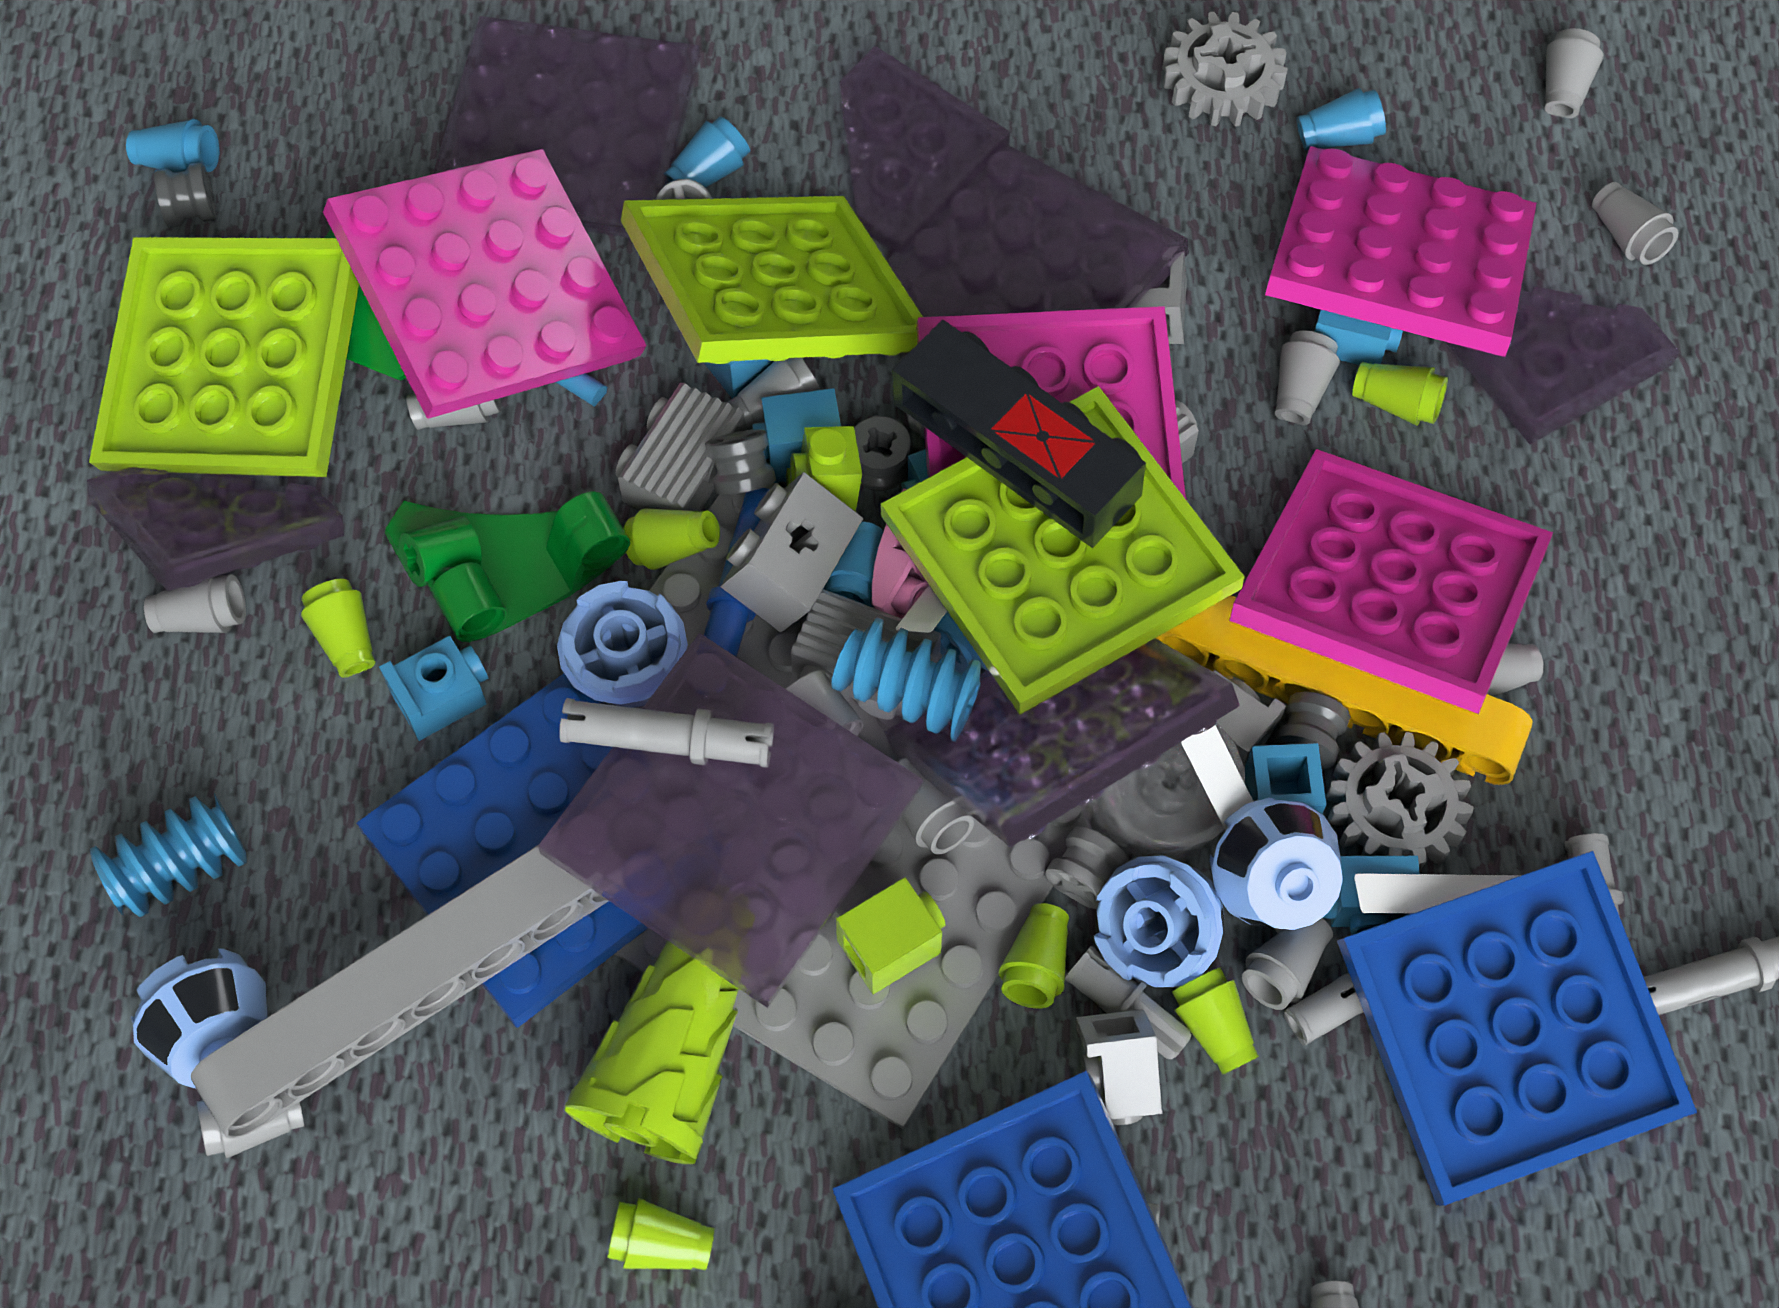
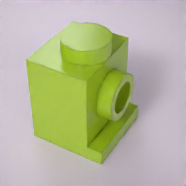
(831, 460)

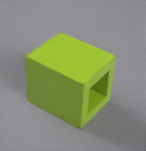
(891, 934)

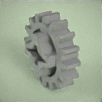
(1218, 69)
(1414, 779)

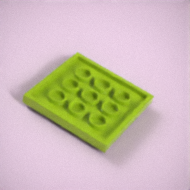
(771, 278)
(227, 357)
(1040, 598)

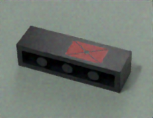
(1019, 432)

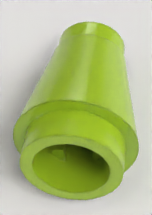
(1402, 390)
(668, 535)
(339, 625)
(1037, 958)
(1216, 1019)
(658, 1238)

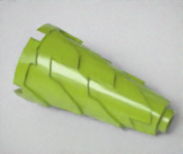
(661, 1060)

